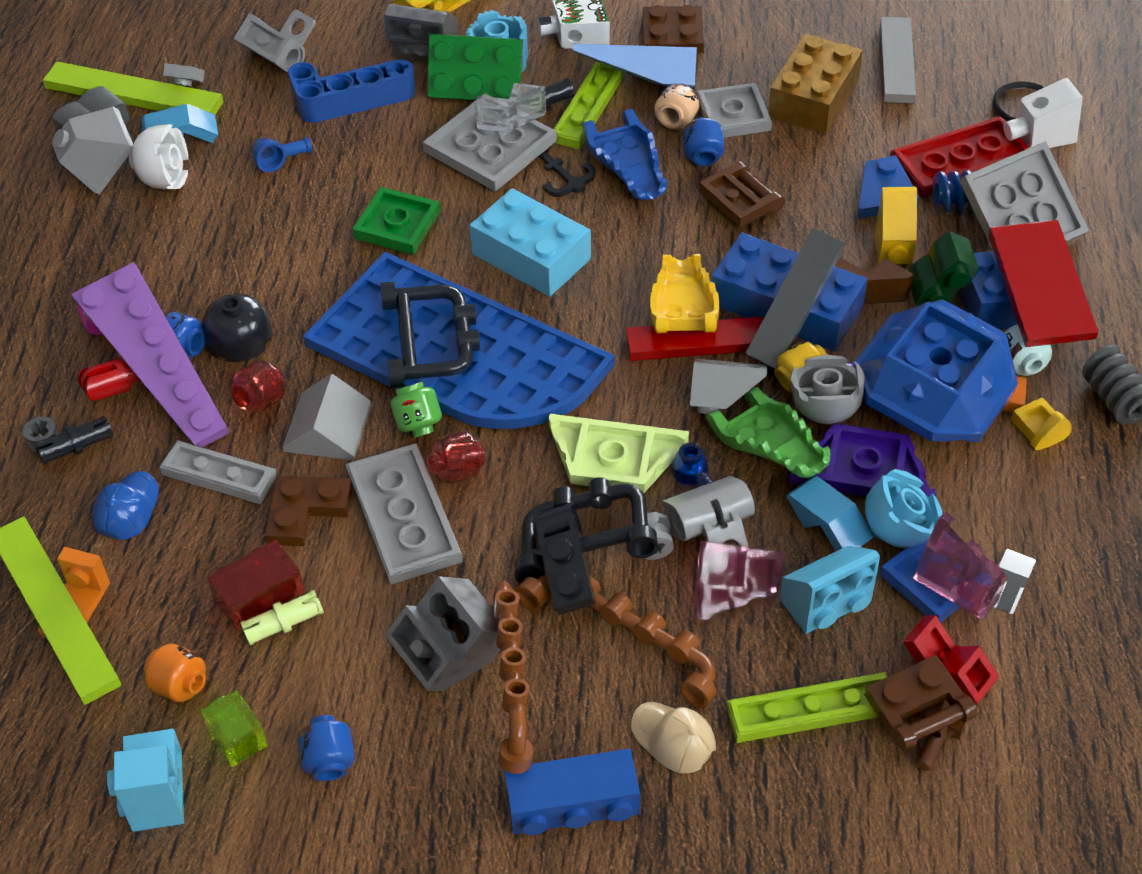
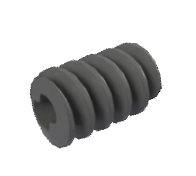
(1115, 383)

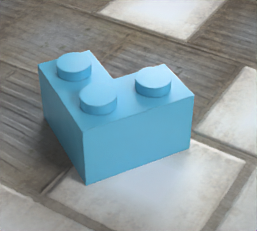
(148, 780)

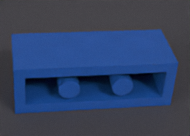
(573, 792)

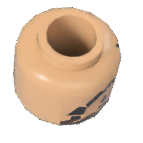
(676, 106)

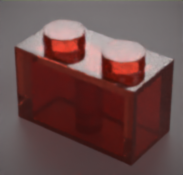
(256, 583)

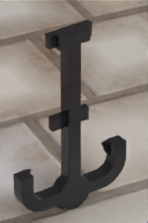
(575, 184)

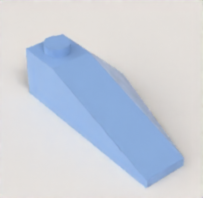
(651, 63)

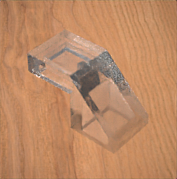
(504, 115)

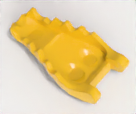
(684, 297)

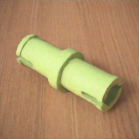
(282, 617)

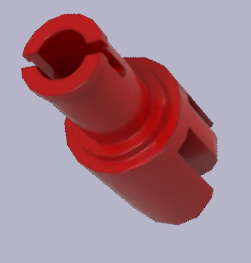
(106, 379)

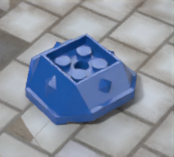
(946, 399)

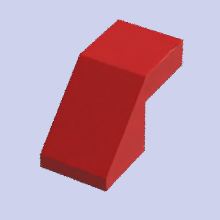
(964, 663)

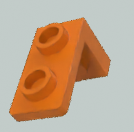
(84, 579)

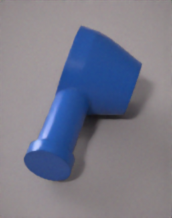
(276, 153)

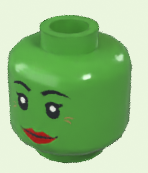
(416, 409)

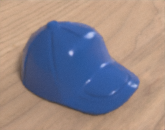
(125, 506)

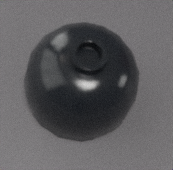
(236, 327)

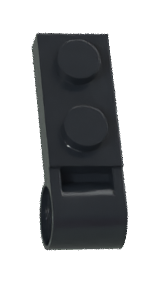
(564, 558)

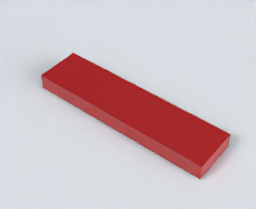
(730, 337)

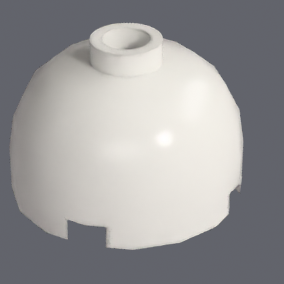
(159, 157)

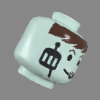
(1034, 357)

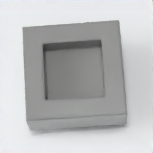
(183, 74)

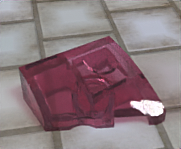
(960, 570)
(734, 576)

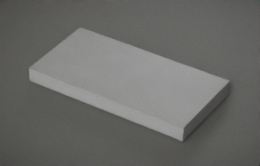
(404, 514)

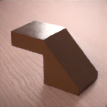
(885, 282)

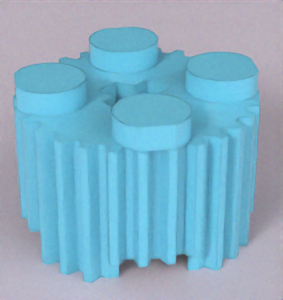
(493, 25)

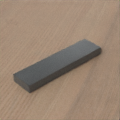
(796, 297)

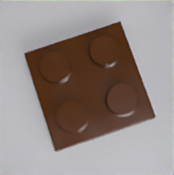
(673, 26)

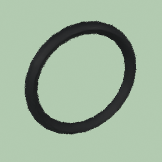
(1018, 84)

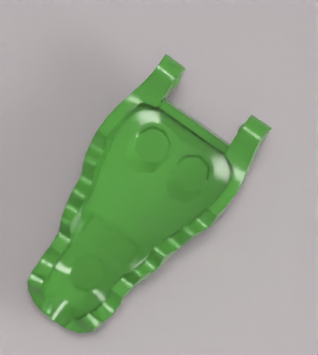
(772, 433)

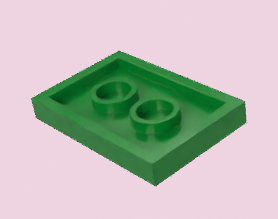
(473, 66)

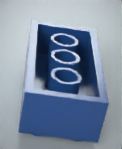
(754, 274)

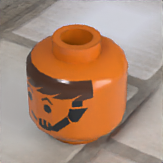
(174, 671)

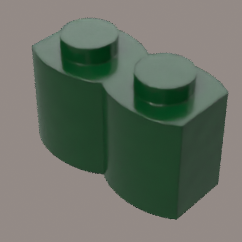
(943, 270)

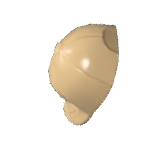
(674, 736)

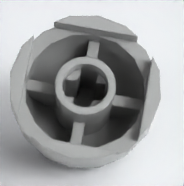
(827, 389)

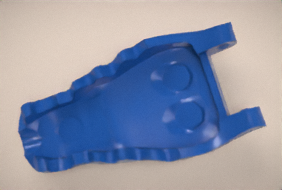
(629, 154)

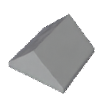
(328, 420)

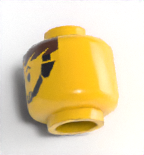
(795, 357)

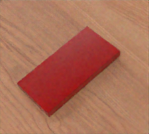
(957, 151)
(1042, 283)

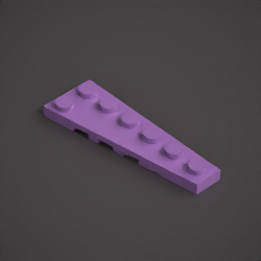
(141, 335)

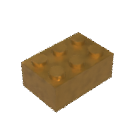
(815, 83)

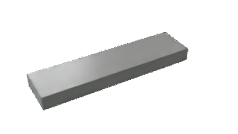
(897, 60)

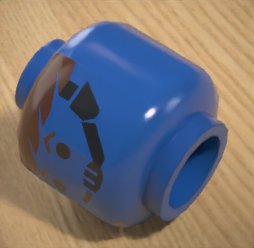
(703, 141)
(188, 332)
(326, 748)

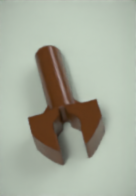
(935, 740)

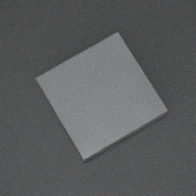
(736, 109)

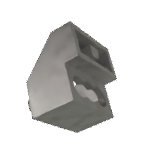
(411, 28)
(424, 634)

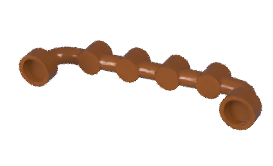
(696, 689)
(515, 751)

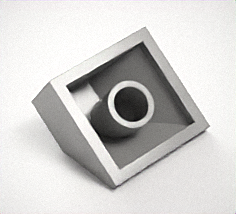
(93, 146)
(722, 383)

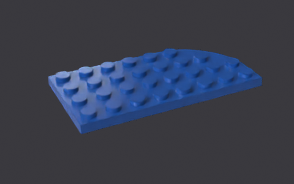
(515, 377)

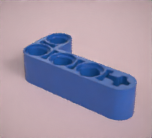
(351, 90)

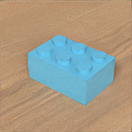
(530, 242)

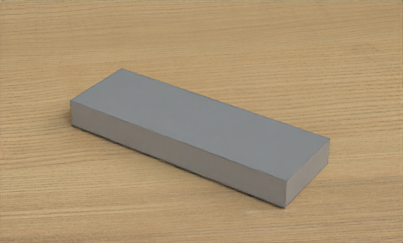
(218, 472)

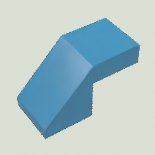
(186, 119)
(839, 517)

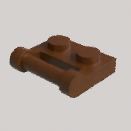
(736, 200)
(913, 692)

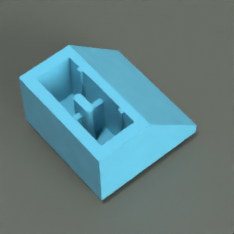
(830, 587)

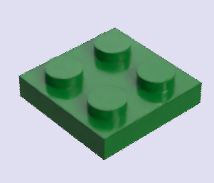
(396, 220)

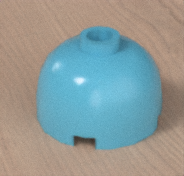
(901, 510)

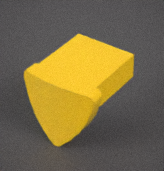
(1041, 424)

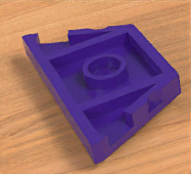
(864, 456)

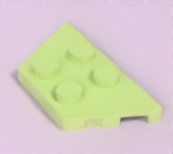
(614, 450)

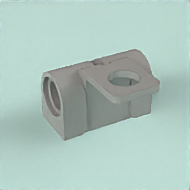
(277, 47)
(711, 511)

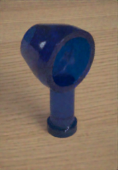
(690, 466)

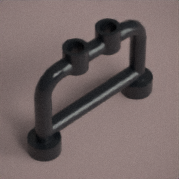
(464, 316)
(639, 537)

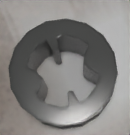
(36, 426)

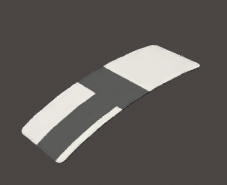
(1018, 570)

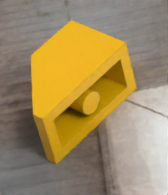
(897, 225)

